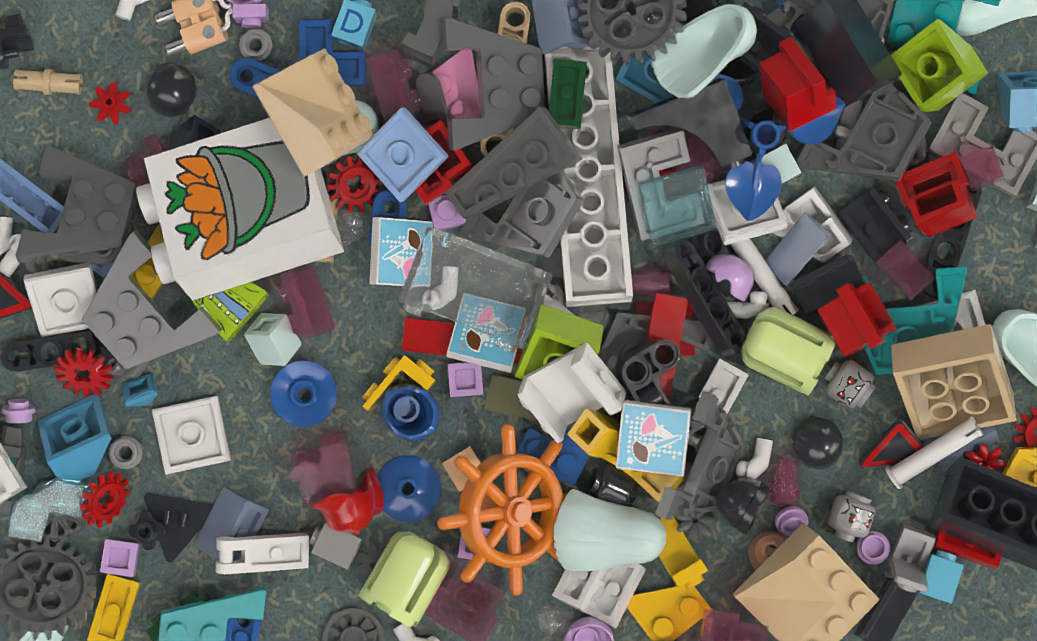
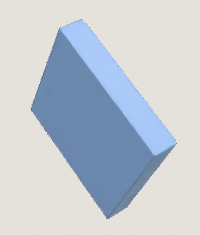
(402, 154)

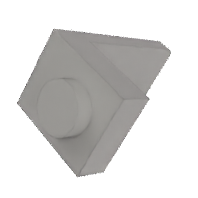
(910, 557)

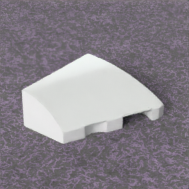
(818, 209)

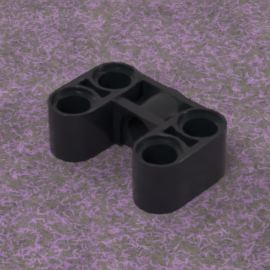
(646, 386)

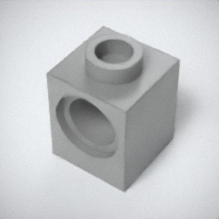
(335, 546)

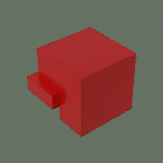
(795, 87)
(448, 172)
(937, 195)
(857, 318)

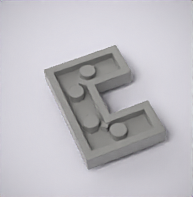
(957, 135)
(644, 160)

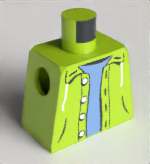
(233, 307)

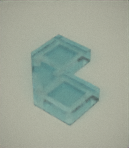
(32, 511)

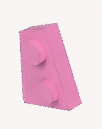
(460, 86)

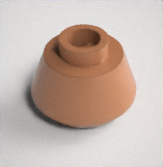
(760, 547)

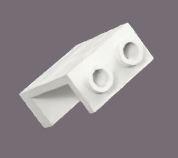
(568, 386)

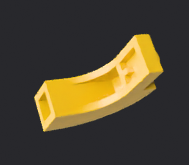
(600, 438)

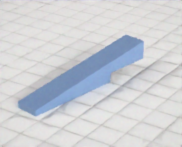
(34, 205)

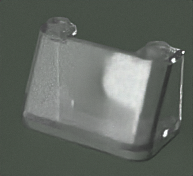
(475, 287)

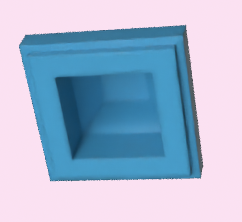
(140, 391)

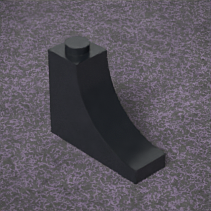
(706, 116)

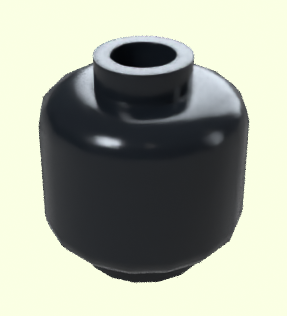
(612, 485)

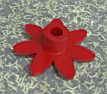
(116, 106)
(987, 459)

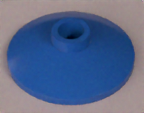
(286, 390)
(426, 488)

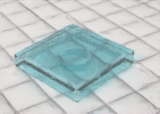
(677, 205)

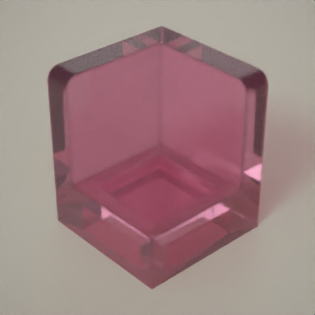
(136, 163)
(982, 168)
(905, 270)

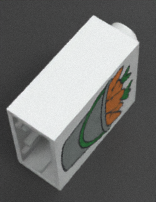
(235, 211)

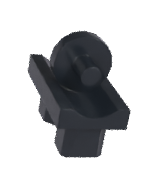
(14, 39)

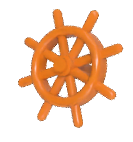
(485, 502)

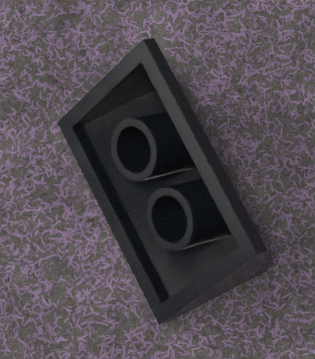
(847, 49)

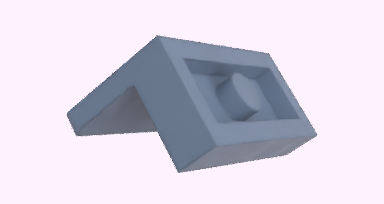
(559, 24)
(230, 517)

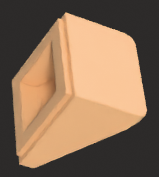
(455, 474)

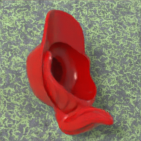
(354, 511)

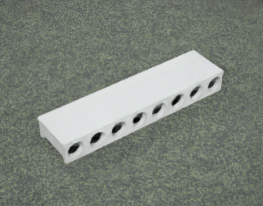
(597, 239)

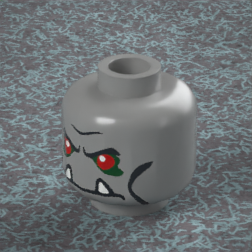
(850, 384)
(851, 516)

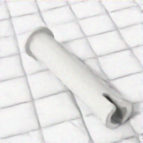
(764, 275)
(933, 452)

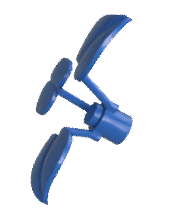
(757, 186)

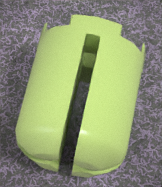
(787, 349)
(406, 577)

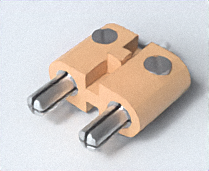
(199, 24)

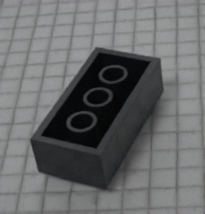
(988, 511)

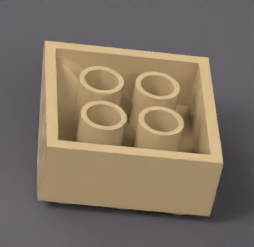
(314, 111)
(953, 379)
(806, 591)

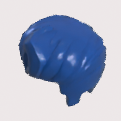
(409, 411)

